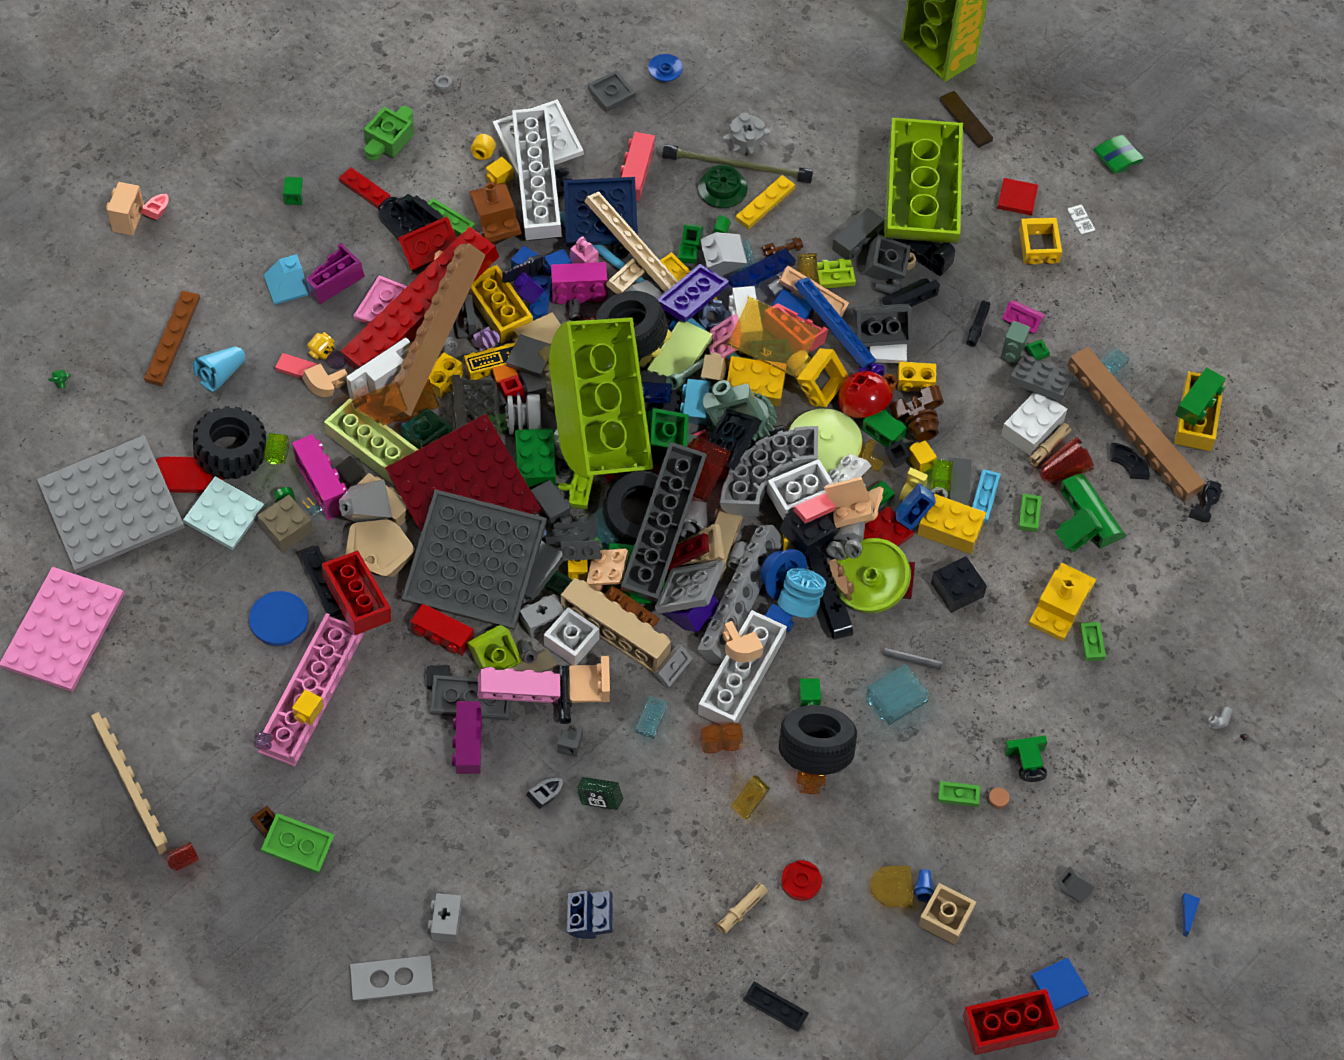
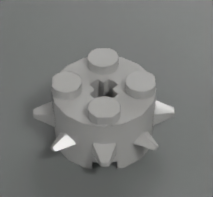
(746, 134)

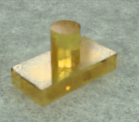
(866, 454)
(750, 797)

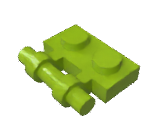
(841, 276)

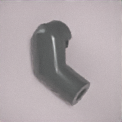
(890, 288)

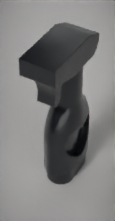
(1210, 496)

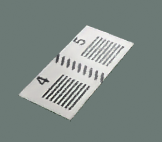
(1081, 219)

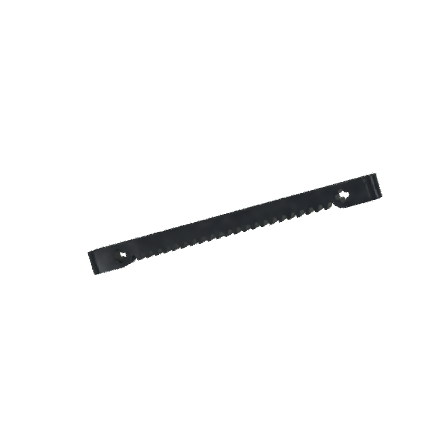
(832, 607)

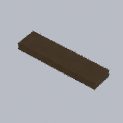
(964, 115)

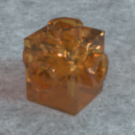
(810, 782)

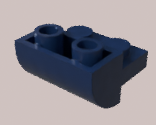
(589, 914)

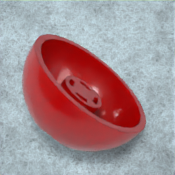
(864, 394)

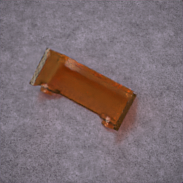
(387, 402)

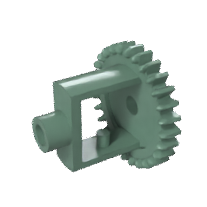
(741, 400)

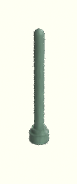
(677, 379)

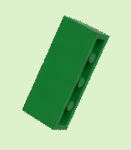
(1082, 495)

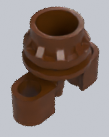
(918, 413)

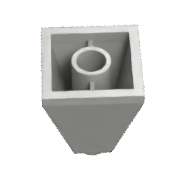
(366, 502)

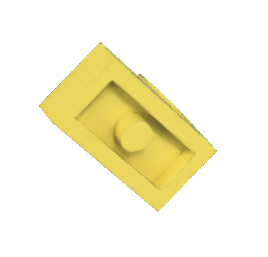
(913, 478)

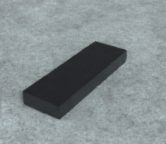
(775, 1006)

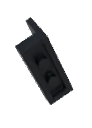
(914, 293)

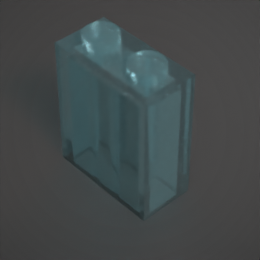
(897, 694)

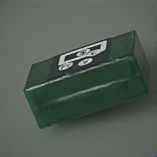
(600, 793)

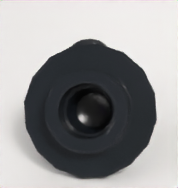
(620, 251)

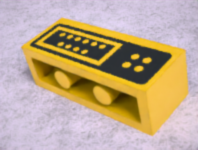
(481, 363)

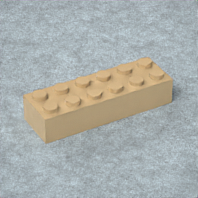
(617, 626)

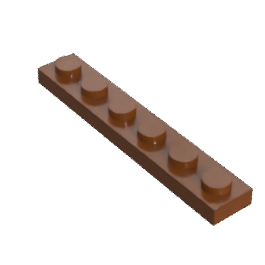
(172, 338)

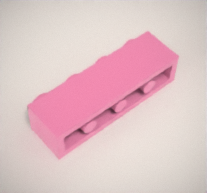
(518, 685)

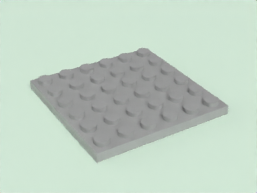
(110, 503)

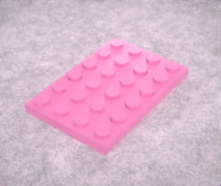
(62, 629)

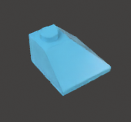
(286, 280)

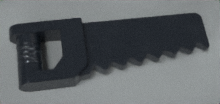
(532, 267)

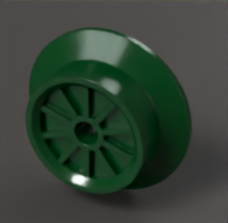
(722, 187)

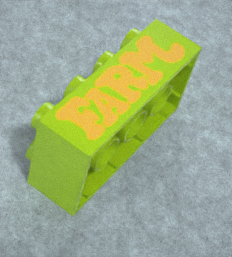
(944, 33)

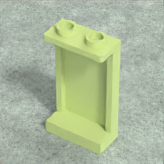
(681, 350)

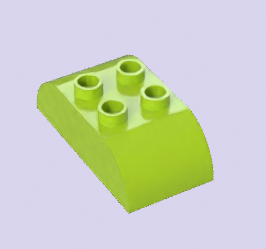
(924, 181)
(599, 397)

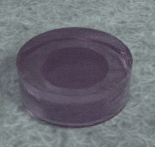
(336, 360)

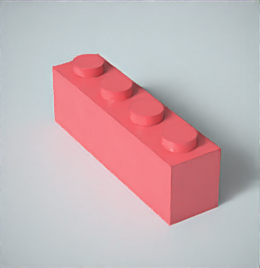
(638, 159)

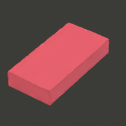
(293, 366)
(814, 508)

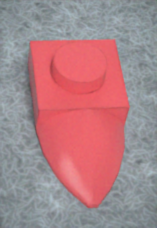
(155, 206)

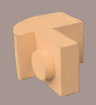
(321, 383)
(741, 648)

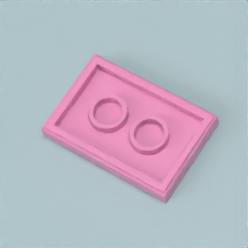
(377, 299)

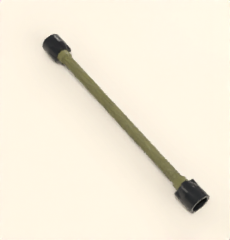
(672, 152)

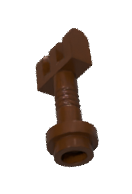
(770, 249)

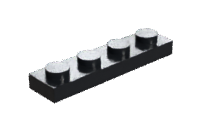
(313, 562)

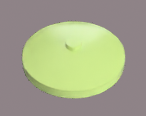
(836, 435)

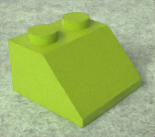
(495, 649)

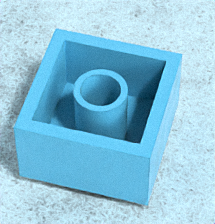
(693, 405)

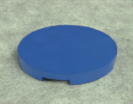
(278, 618)

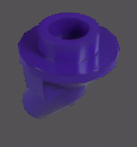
(877, 368)

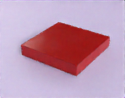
(1017, 196)

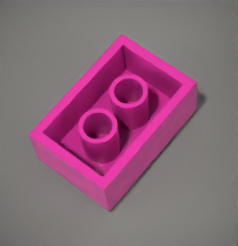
(579, 281)

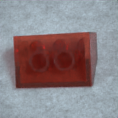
(712, 467)

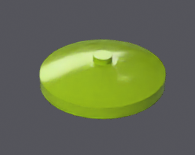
(878, 576)

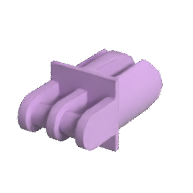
(485, 339)

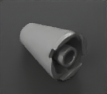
(695, 520)

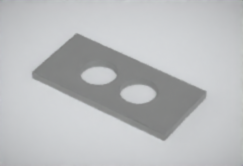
(364, 990)

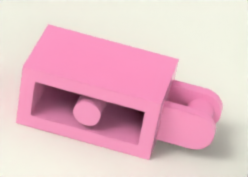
(583, 252)

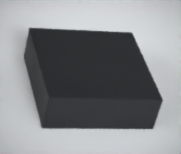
(443, 670)

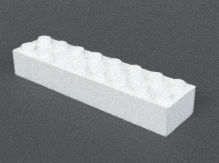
(536, 173)

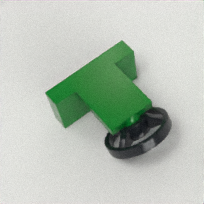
(1030, 756)

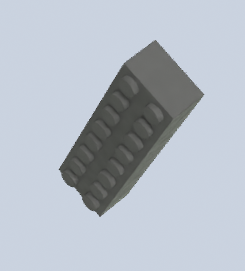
(663, 522)

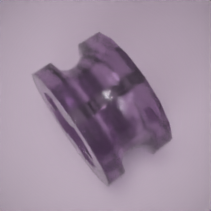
(263, 741)

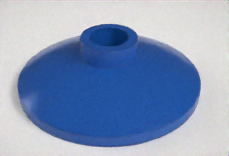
(665, 67)

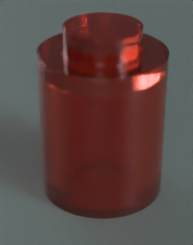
(182, 857)

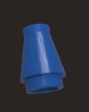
(924, 886)

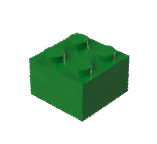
(666, 428)

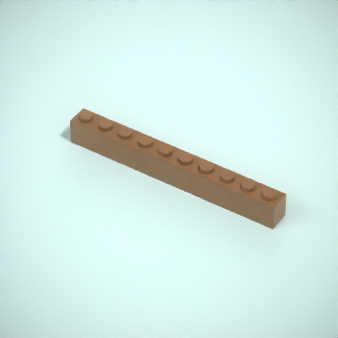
(438, 323)
(1135, 424)

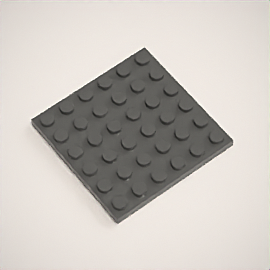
(474, 559)

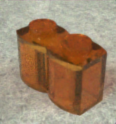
(718, 738)

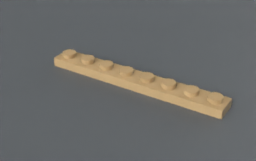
(631, 241)
(133, 788)

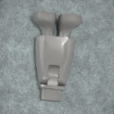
(847, 541)

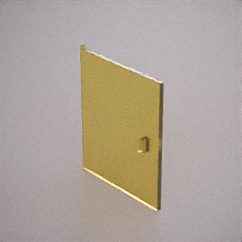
(773, 337)

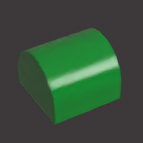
(722, 225)

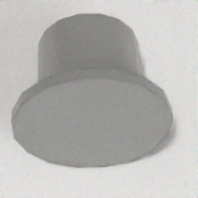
(775, 287)

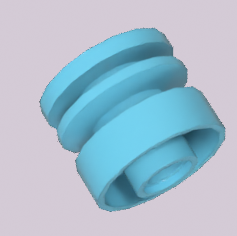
(801, 592)

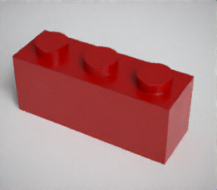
(442, 629)

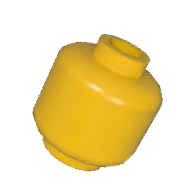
(483, 147)
(320, 346)

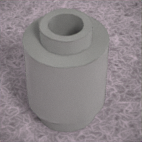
(736, 554)

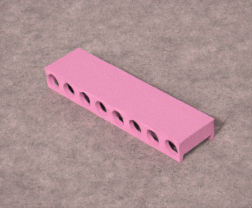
(318, 673)

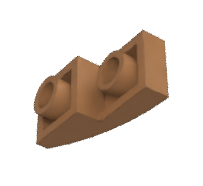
(841, 579)

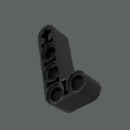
(930, 256)

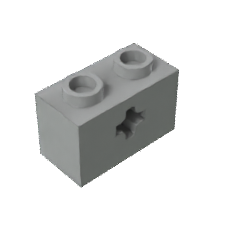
(541, 615)
(447, 906)

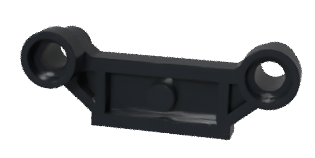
(419, 207)

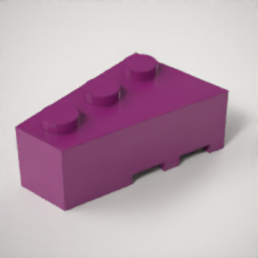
(335, 274)
(468, 737)

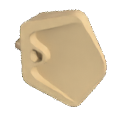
(381, 546)

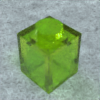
(277, 448)
(941, 474)

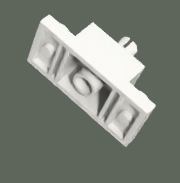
(378, 371)

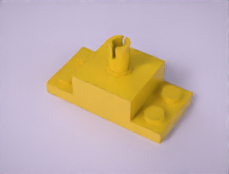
(1061, 601)

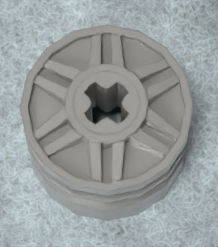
(523, 414)

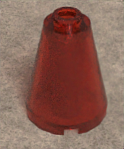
(1067, 462)

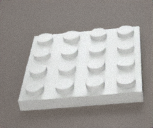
(563, 139)

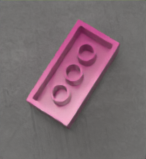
(319, 475)

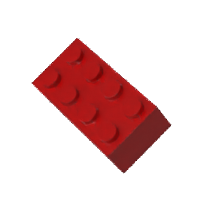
(356, 592)
(1010, 1021)

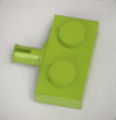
(579, 490)

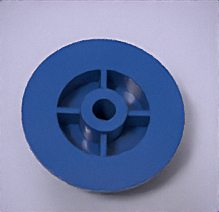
(776, 567)

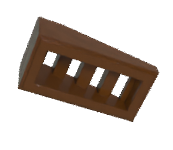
(255, 820)

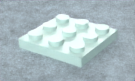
(223, 513)

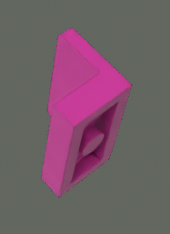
(1023, 314)

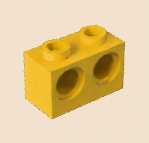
(441, 373)
(916, 376)

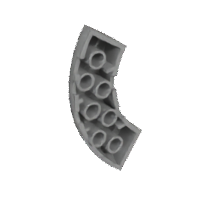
(764, 461)

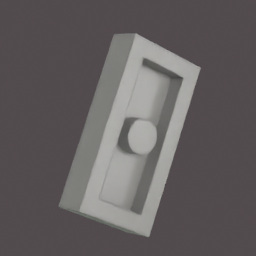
(673, 665)

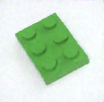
(297, 843)

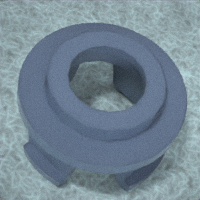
(714, 305)

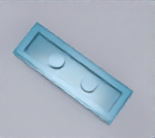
(986, 492)

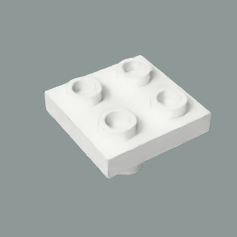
(849, 468)

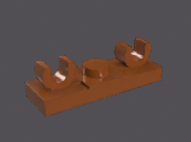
(631, 605)

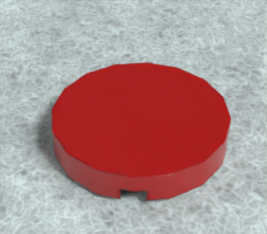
(801, 880)

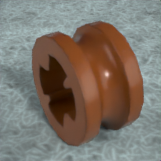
(890, 377)

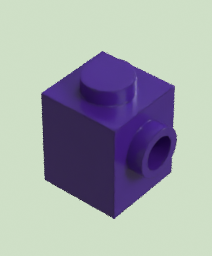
(527, 288)

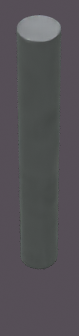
(912, 658)

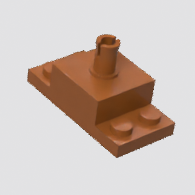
(495, 211)

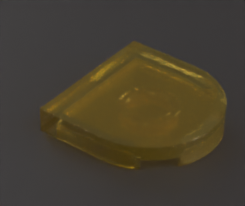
(893, 886)

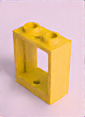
(1040, 226)
(822, 359)

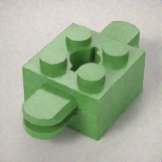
(388, 132)

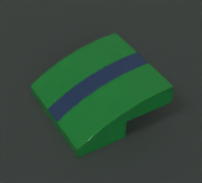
(1118, 154)

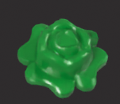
(59, 377)

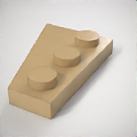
(715, 545)

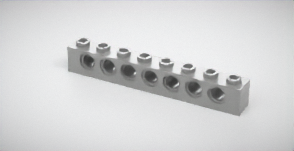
(740, 593)

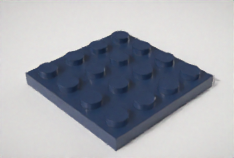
(583, 222)

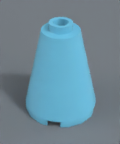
(218, 367)

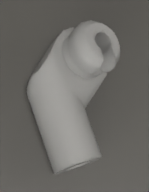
(1222, 721)

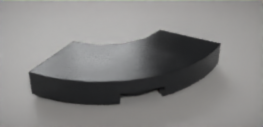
(1130, 461)

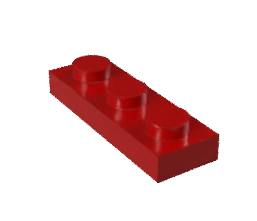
(364, 187)

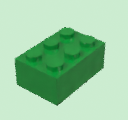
(536, 456)

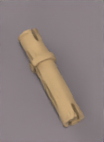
(1044, 449)
(735, 914)

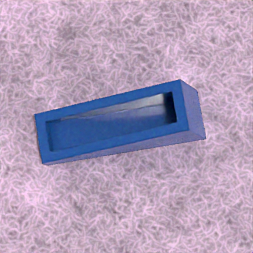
(1189, 908)

